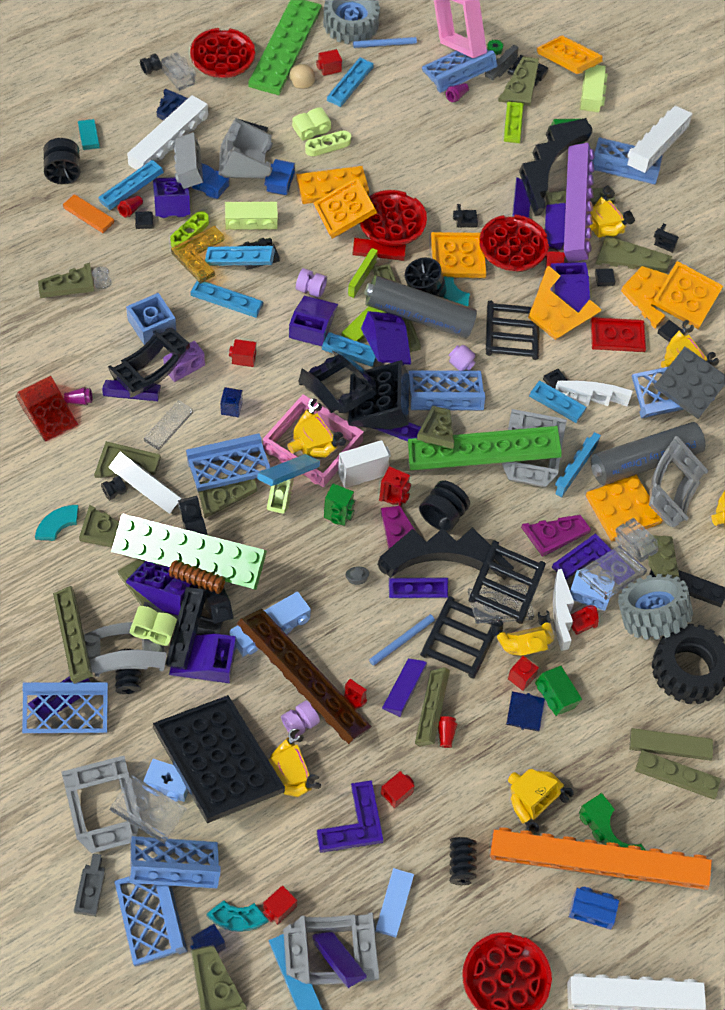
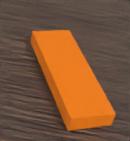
(88, 213)

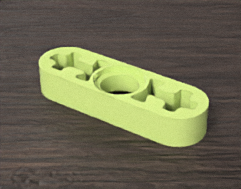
(339, 139)

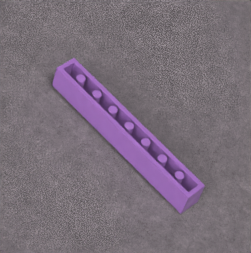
(579, 202)

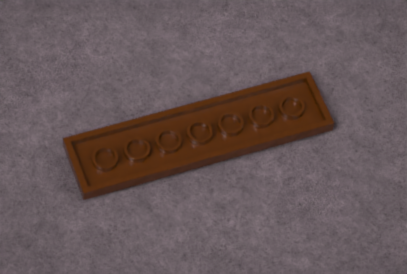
(304, 675)

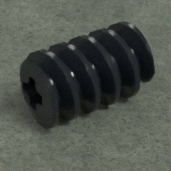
(127, 680)
(461, 860)

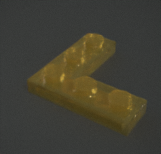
(188, 253)

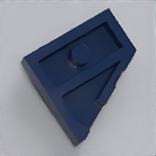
(169, 103)

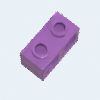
(192, 361)

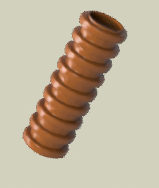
(197, 576)

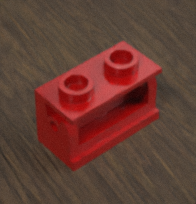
(395, 487)

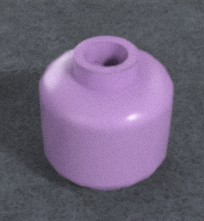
(462, 358)

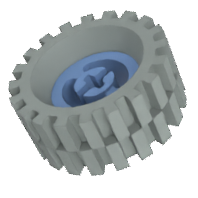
(351, 28)
(655, 606)

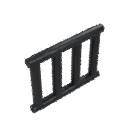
(490, 335)
(531, 582)
(435, 635)

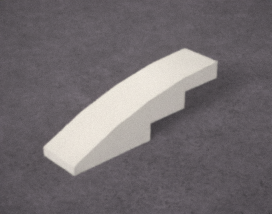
(593, 391)
(144, 482)
(562, 607)

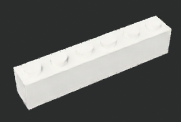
(163, 137)
(659, 139)
(634, 994)

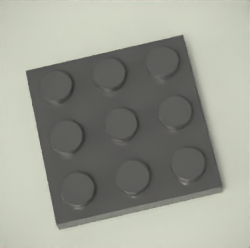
(691, 382)

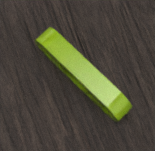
(181, 234)

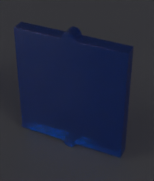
(525, 711)

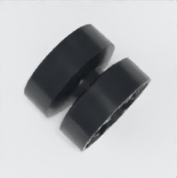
(61, 160)
(426, 276)

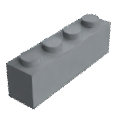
(188, 161)

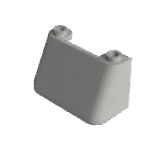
(244, 152)

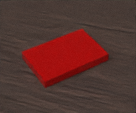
(617, 334)

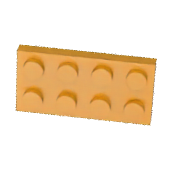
(569, 54)
(318, 184)

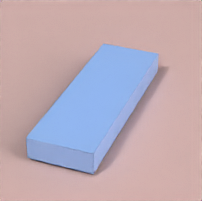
(394, 903)

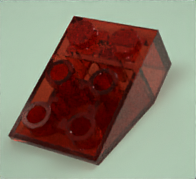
(46, 408)

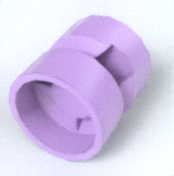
(309, 282)
(301, 718)

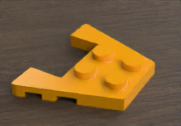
(642, 290)
(553, 313)

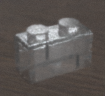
(178, 71)
(636, 540)

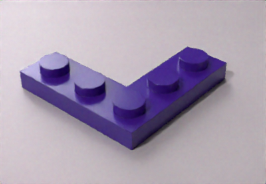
(581, 556)
(364, 832)

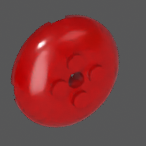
(222, 53)
(397, 218)
(513, 243)
(511, 956)

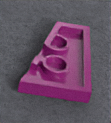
(395, 524)
(555, 534)

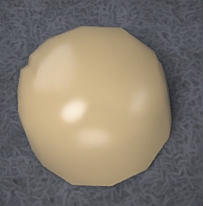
(302, 76)

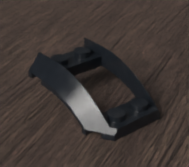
(127, 372)
(348, 401)

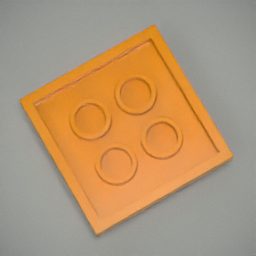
(345, 207)
(458, 254)
(687, 294)
(621, 502)

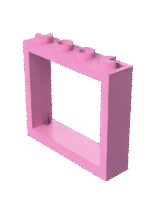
(475, 43)
(331, 420)

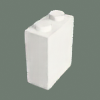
(363, 463)

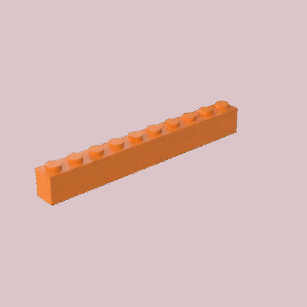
(601, 859)

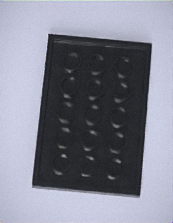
(218, 758)

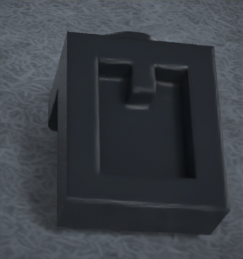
(465, 218)
(664, 239)

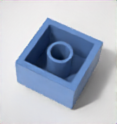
(150, 315)

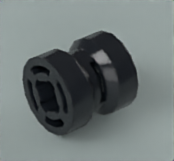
(150, 64)
(113, 487)

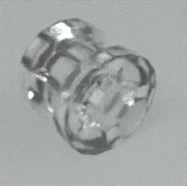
(101, 277)

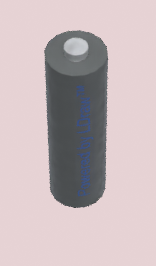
(420, 307)
(643, 453)

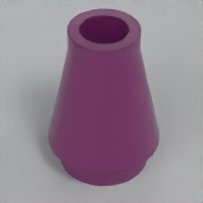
(455, 92)
(79, 396)

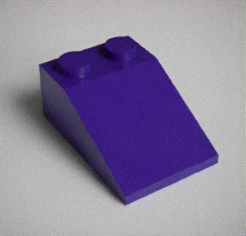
(170, 198)

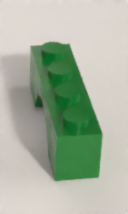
(597, 815)

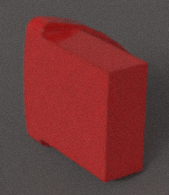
(554, 257)
(584, 619)
(355, 694)

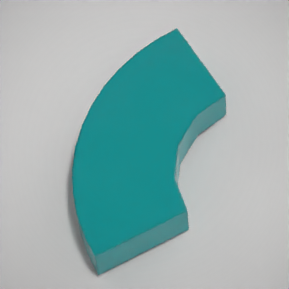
(454, 293)
(56, 521)
(237, 918)

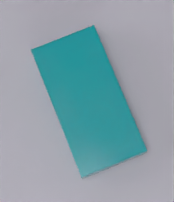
(88, 134)

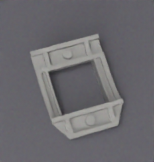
(529, 473)
(675, 510)
(150, 656)
(92, 775)
(363, 942)

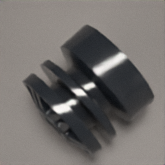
(444, 505)

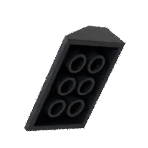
(391, 404)

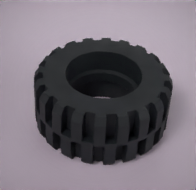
(677, 681)

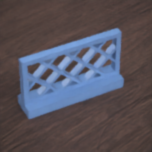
(458, 73)
(617, 163)
(446, 399)
(653, 408)
(225, 451)
(65, 688)
(174, 871)
(170, 916)

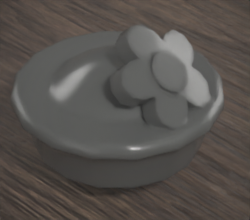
(357, 575)

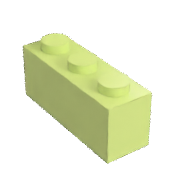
(593, 88)
(251, 215)

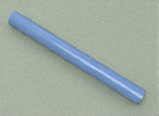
(384, 42)
(401, 640)

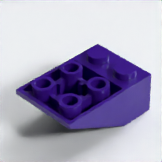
(572, 284)
(312, 320)
(387, 337)
(158, 587)
(210, 658)

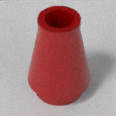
(129, 206)
(447, 729)

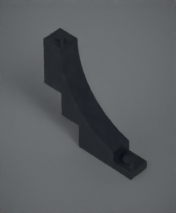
(536, 173)
(413, 549)
(216, 604)

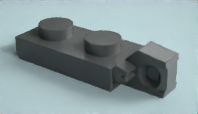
(503, 63)
(90, 887)

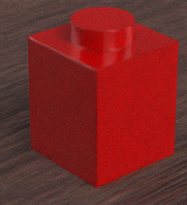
(329, 62)
(243, 353)
(523, 673)
(398, 789)
(279, 905)

